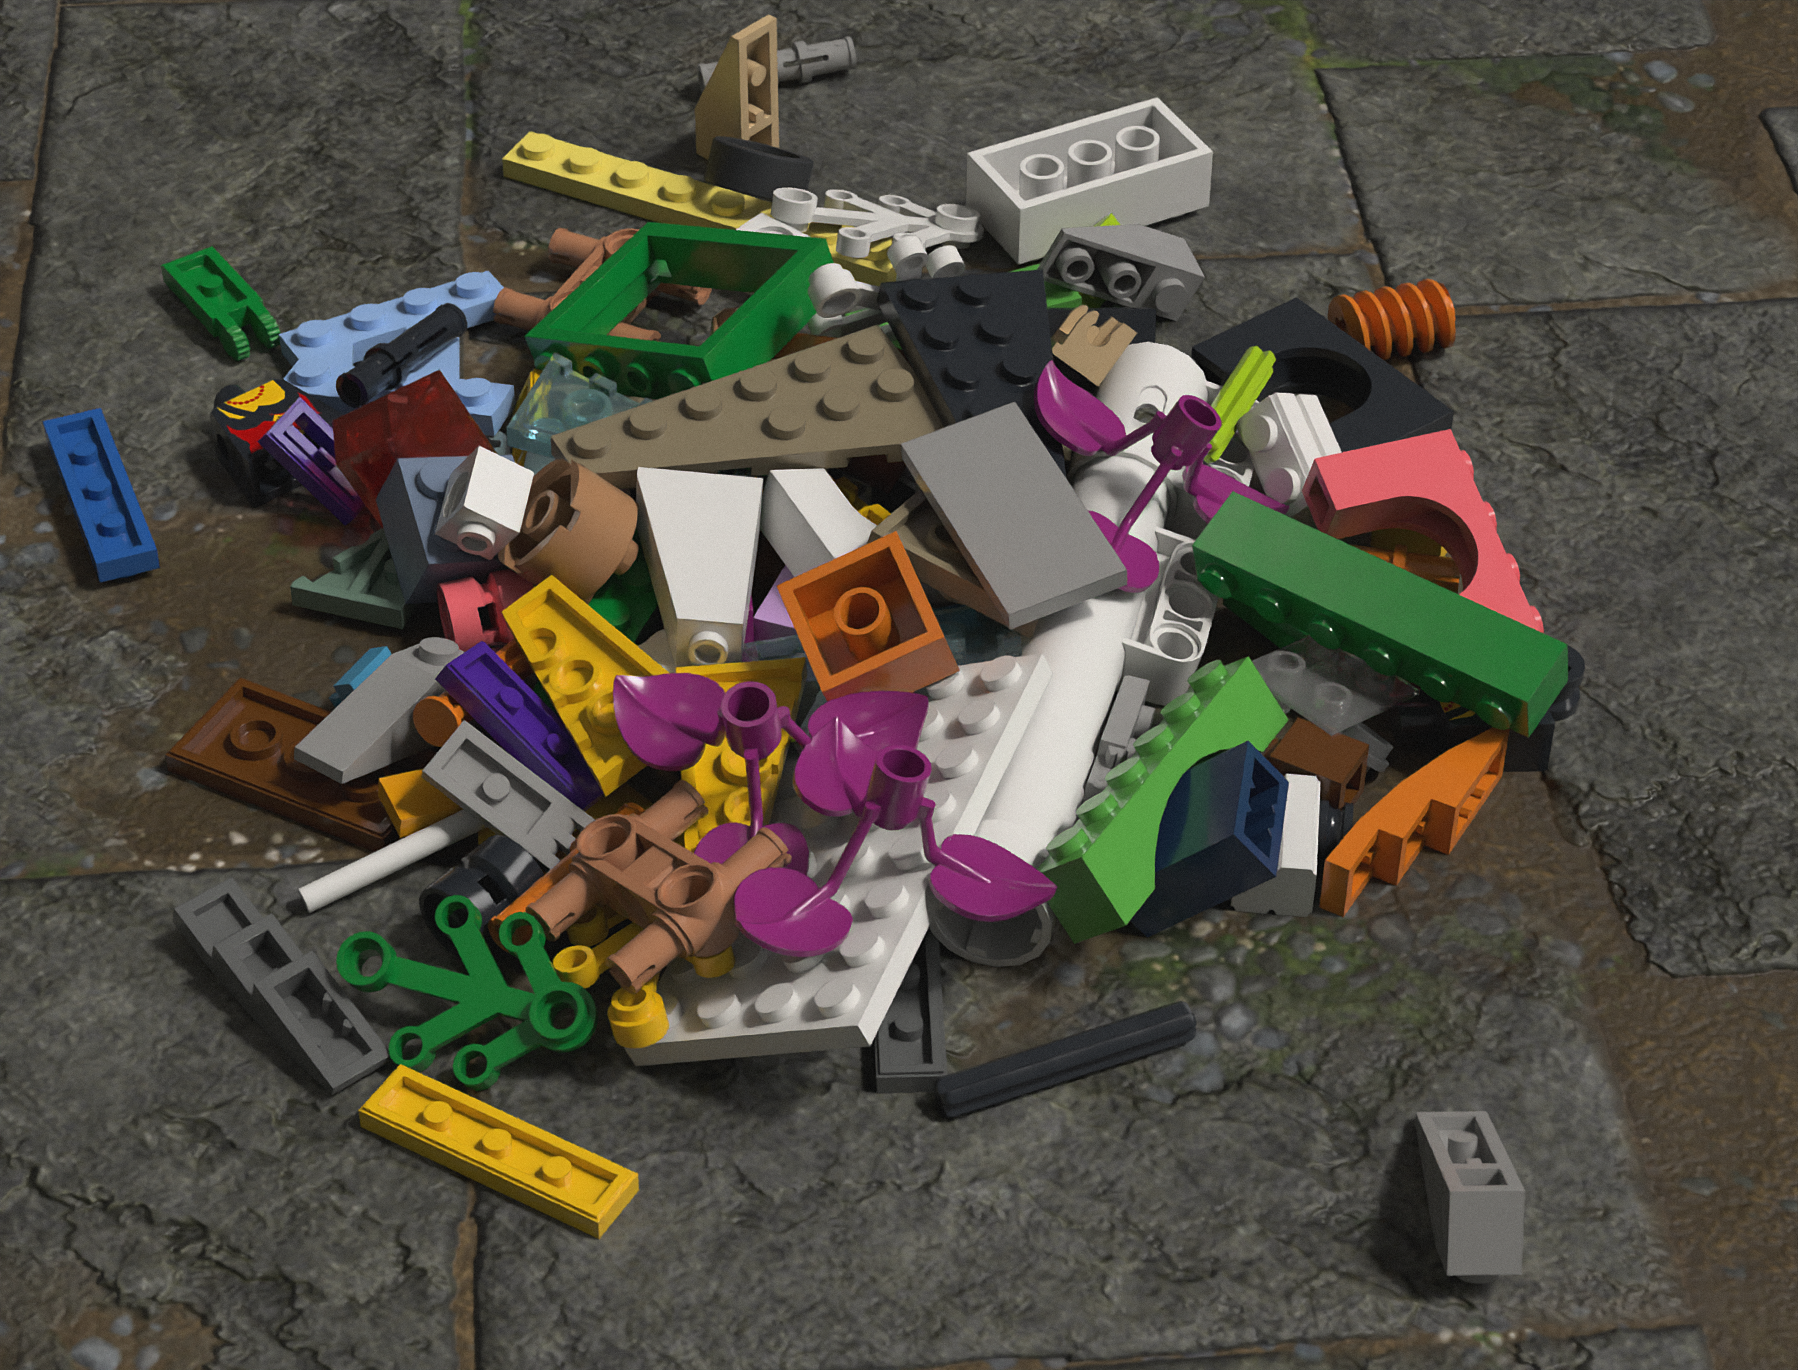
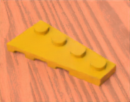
(576, 663)
(722, 773)

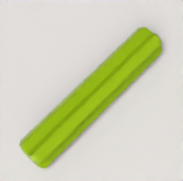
(1239, 395)

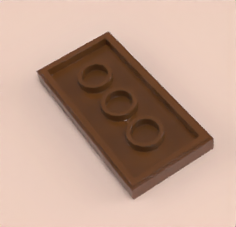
(248, 752)

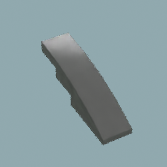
(281, 987)

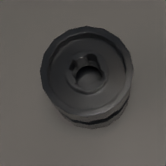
(489, 877)

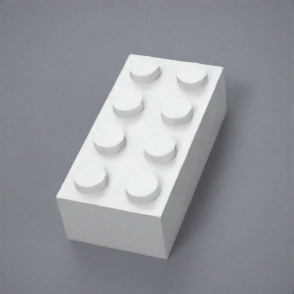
(1119, 162)

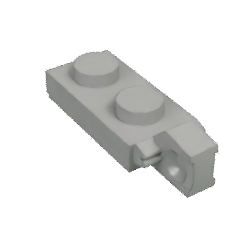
(1125, 725)

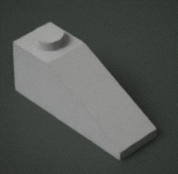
(377, 718)
(1471, 1195)

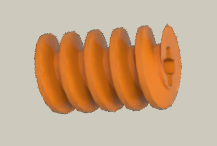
(1397, 317)

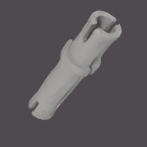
(836, 56)

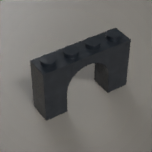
(1327, 361)

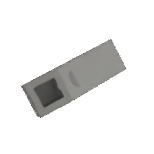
(1125, 266)

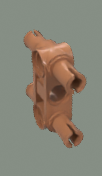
(587, 256)
(656, 884)

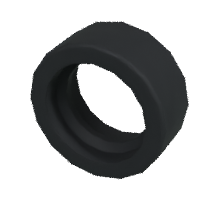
(755, 167)

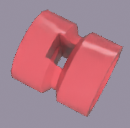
(460, 602)

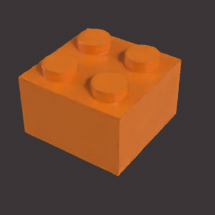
(868, 622)

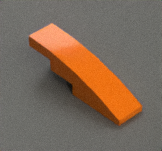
(1421, 811)

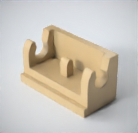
(1089, 348)

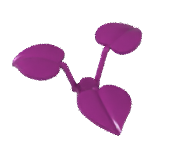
(1178, 441)
(676, 714)
(886, 788)

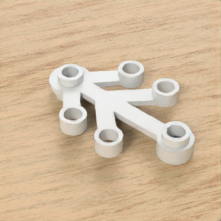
(892, 216)
(836, 291)

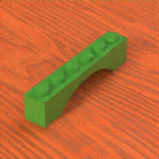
(1109, 854)

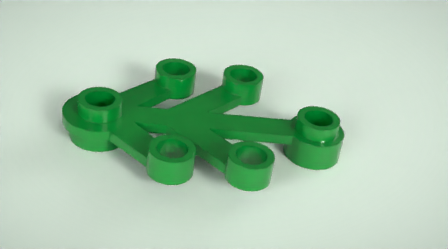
(478, 996)

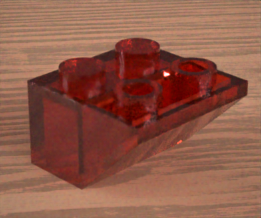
(407, 423)

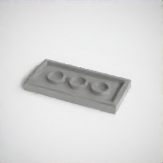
(1013, 515)

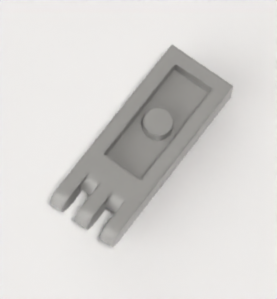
(505, 795)

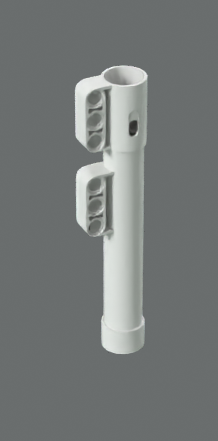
(1099, 642)

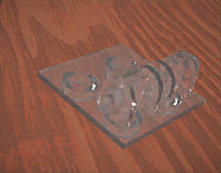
(1329, 685)

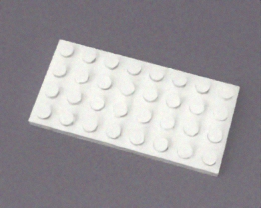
(842, 996)

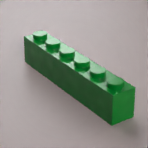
(1381, 614)

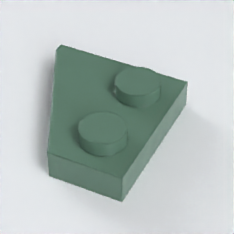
(359, 586)

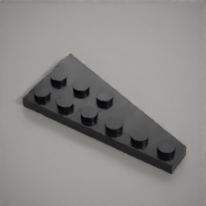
(975, 342)

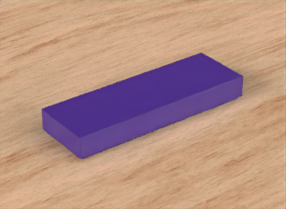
(520, 722)

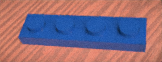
(101, 495)

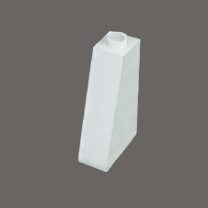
(701, 558)

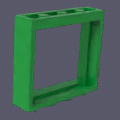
(715, 258)

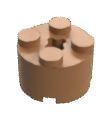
(573, 530)

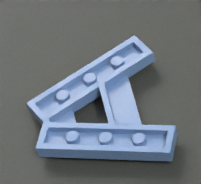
(329, 347)

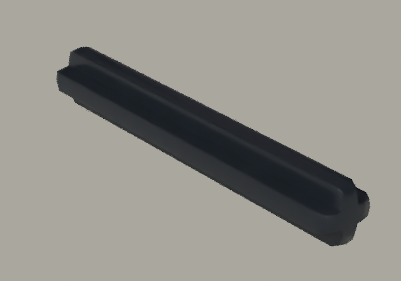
(1064, 1059)

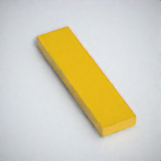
(499, 1151)

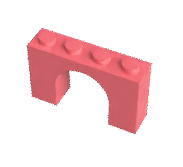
(1426, 489)

